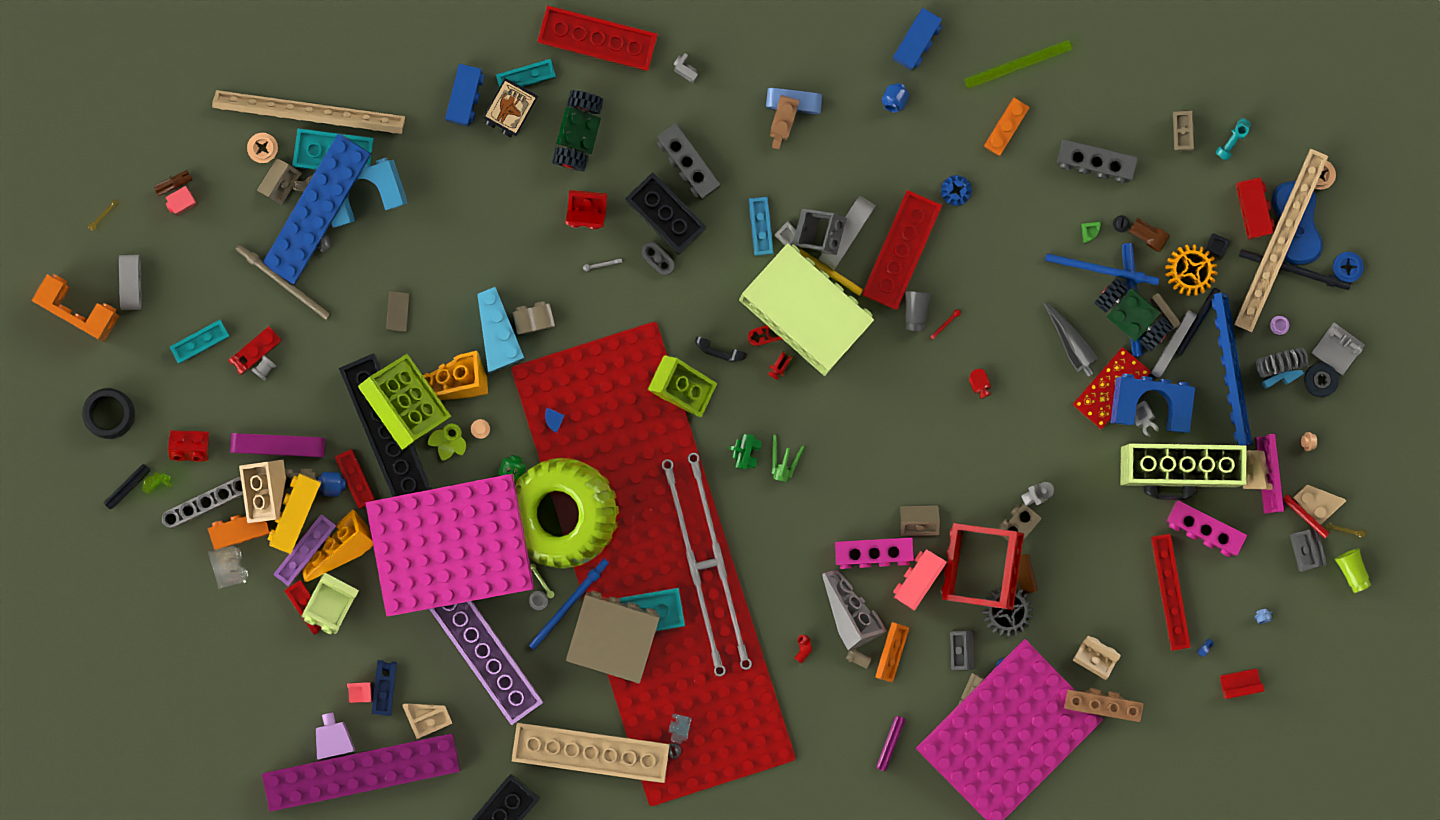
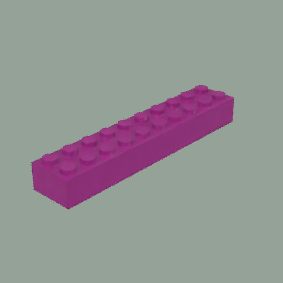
(361, 772)

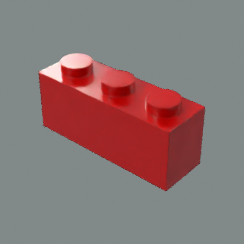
(1255, 208)

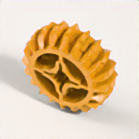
(1187, 262)

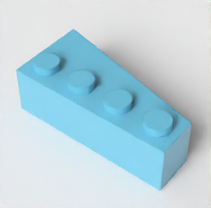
(499, 338)

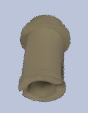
(858, 658)

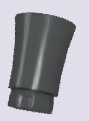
(916, 310)

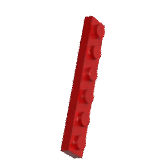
(1170, 592)

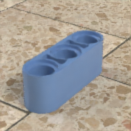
(808, 101)

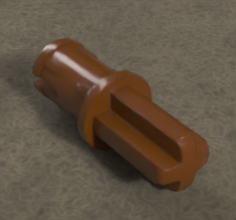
(173, 183)

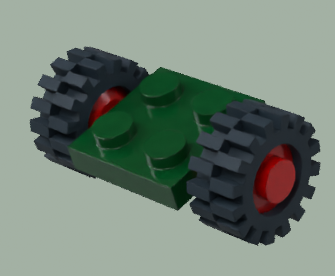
(578, 130)
(1133, 314)

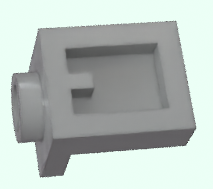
(688, 71)

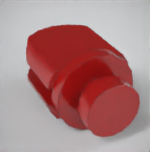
(775, 372)
(980, 383)

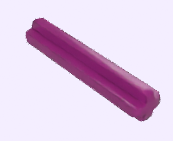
(890, 743)

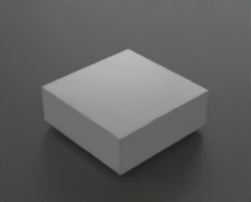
(786, 234)

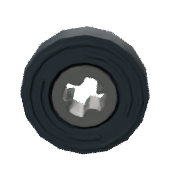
(1311, 380)

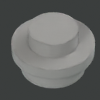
(538, 600)

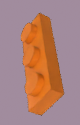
(1006, 126)
(892, 652)

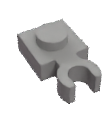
(1143, 418)

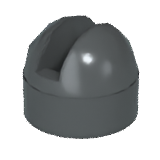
(677, 749)

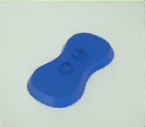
(1307, 242)

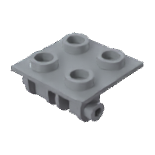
(1338, 348)

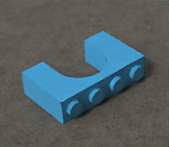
(388, 182)

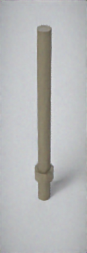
(254, 259)

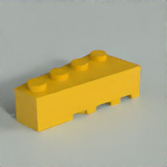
(294, 513)

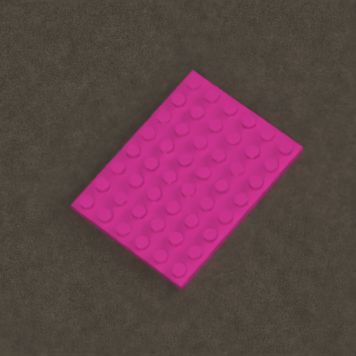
(450, 545)
(1007, 734)

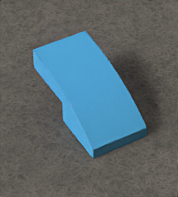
(1286, 377)

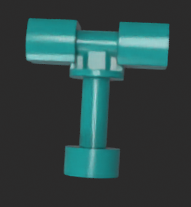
(1241, 130)

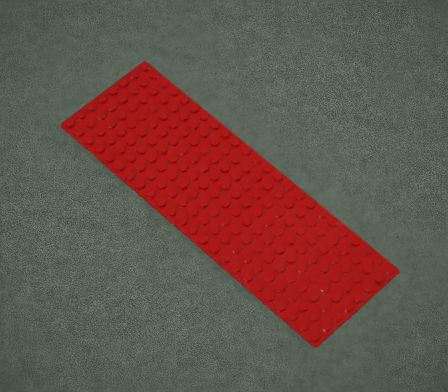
(626, 437)

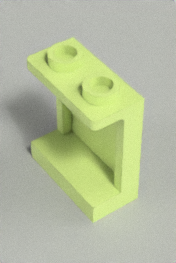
(329, 603)

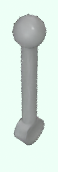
(586, 267)

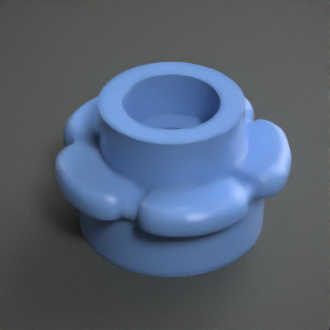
(1263, 616)

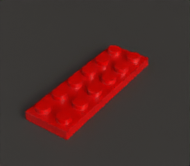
(597, 38)
(901, 250)

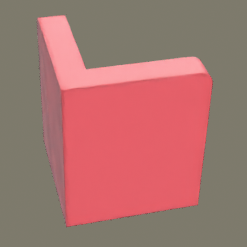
(360, 692)

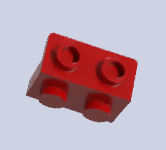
(188, 445)

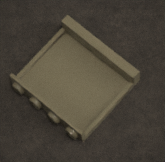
(613, 636)

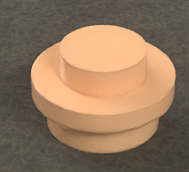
(480, 428)
(1309, 441)

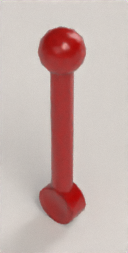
(956, 313)

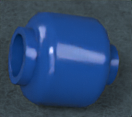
(895, 97)
(331, 484)

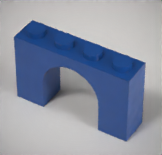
(1178, 398)

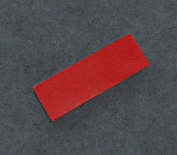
(355, 478)

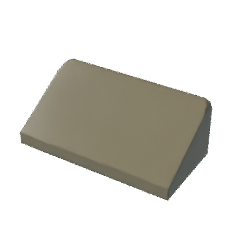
(397, 311)

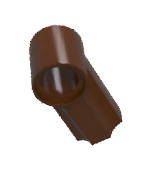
(1154, 237)

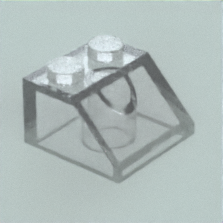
(228, 567)

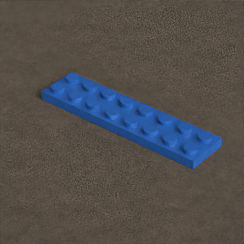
(316, 208)
(1231, 362)

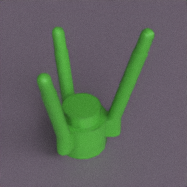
(783, 472)

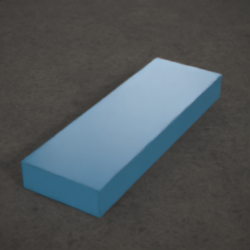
(761, 226)

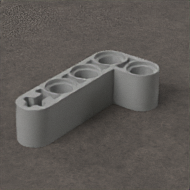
(855, 220)

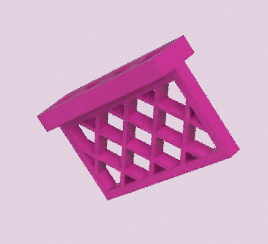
(1271, 499)

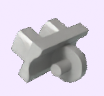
(1038, 493)

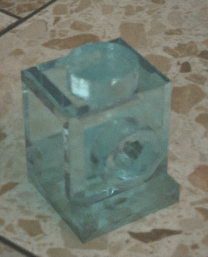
(680, 728)

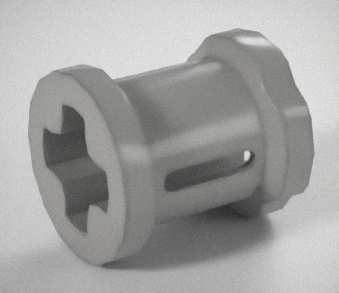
(264, 368)

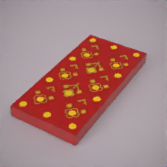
(1098, 397)

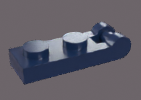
(384, 688)

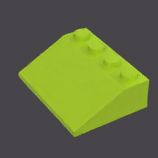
(404, 401)

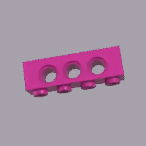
(1234, 537)
(843, 549)

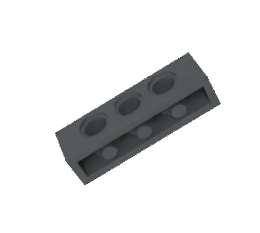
(675, 135)
(1125, 162)

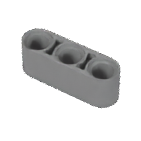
(130, 282)

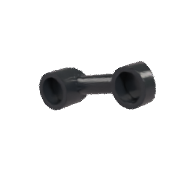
(735, 355)
(1187, 492)

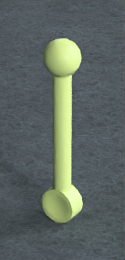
(550, 594)

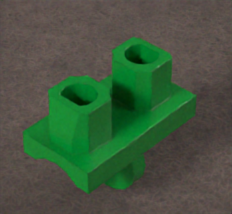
(743, 449)

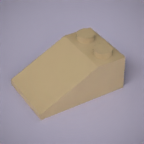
(263, 490)

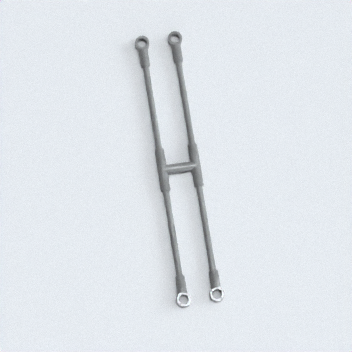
(717, 561)

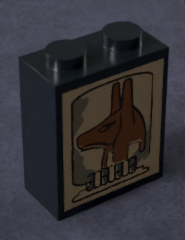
(510, 107)

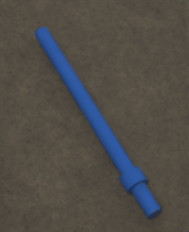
(1139, 277)
(593, 575)

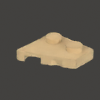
(1256, 471)
(1318, 502)
(426, 718)

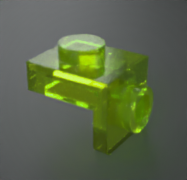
(151, 483)

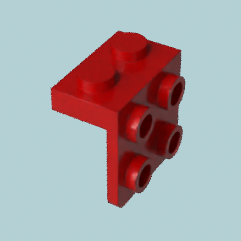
(586, 209)

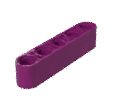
(277, 445)

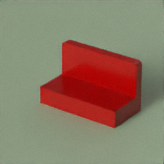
(1241, 683)

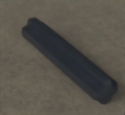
(127, 486)

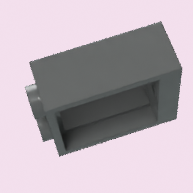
(809, 220)

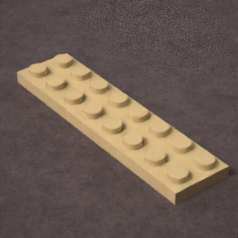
(590, 752)

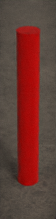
(1307, 517)

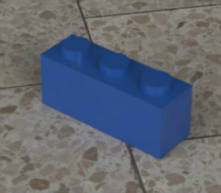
(918, 39)
(464, 95)

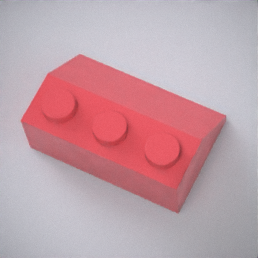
(919, 579)

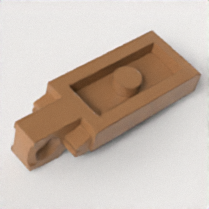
(783, 120)

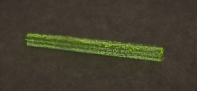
(1018, 64)

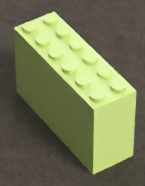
(806, 309)
(1183, 465)

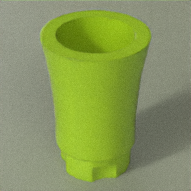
(1354, 570)

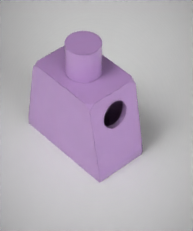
(332, 738)

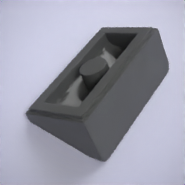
(962, 650)

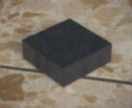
(1217, 245)

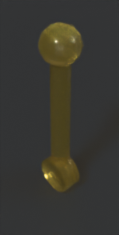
(92, 226)
(1360, 533)

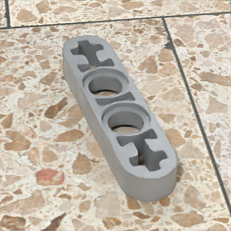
(1173, 344)

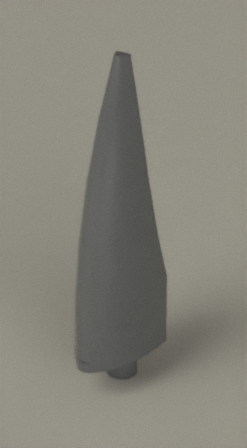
(1075, 346)

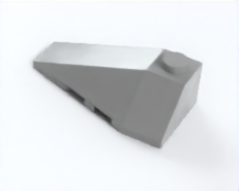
(853, 619)

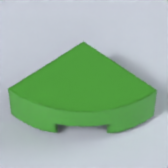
(1090, 231)

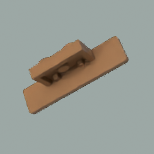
(1104, 704)

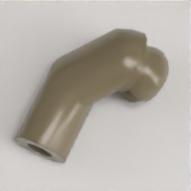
(301, 186)

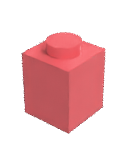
(180, 201)

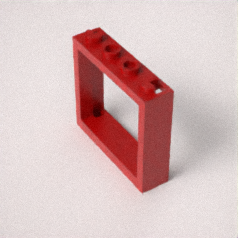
(1010, 572)

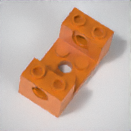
(53, 292)

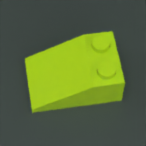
(682, 385)

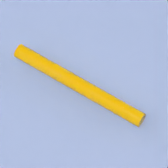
(833, 274)

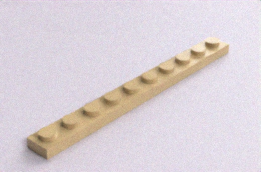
(308, 112)
(1281, 240)

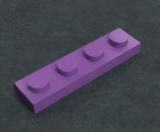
(305, 550)

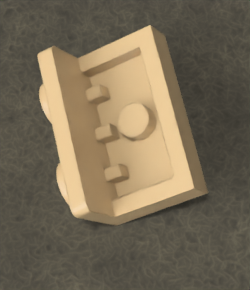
(1096, 657)

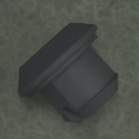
(1121, 223)

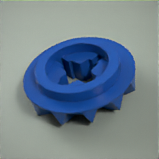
(954, 199)
(1354, 260)

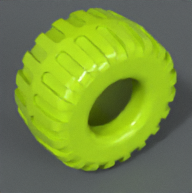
(595, 508)

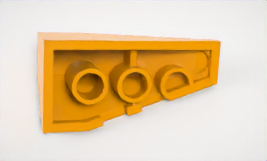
(459, 378)
(347, 543)

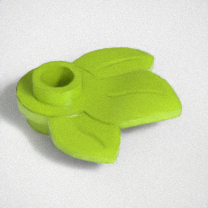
(446, 444)

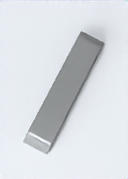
(196, 503)

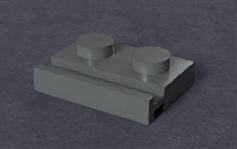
(1308, 549)

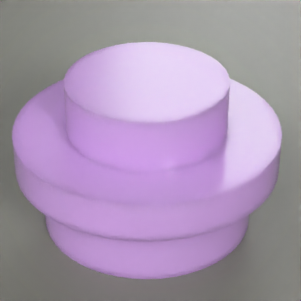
(1279, 325)

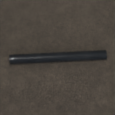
(1196, 323)

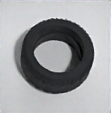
(88, 409)

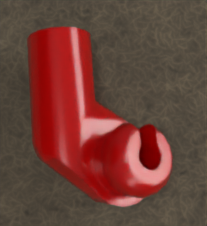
(805, 648)

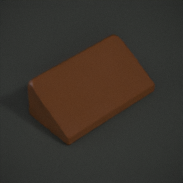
(1026, 575)

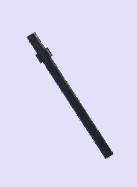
(1330, 280)

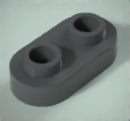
(658, 258)

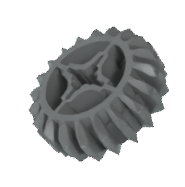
(1282, 362)
(1013, 626)

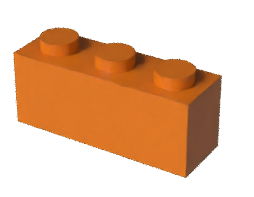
(236, 531)

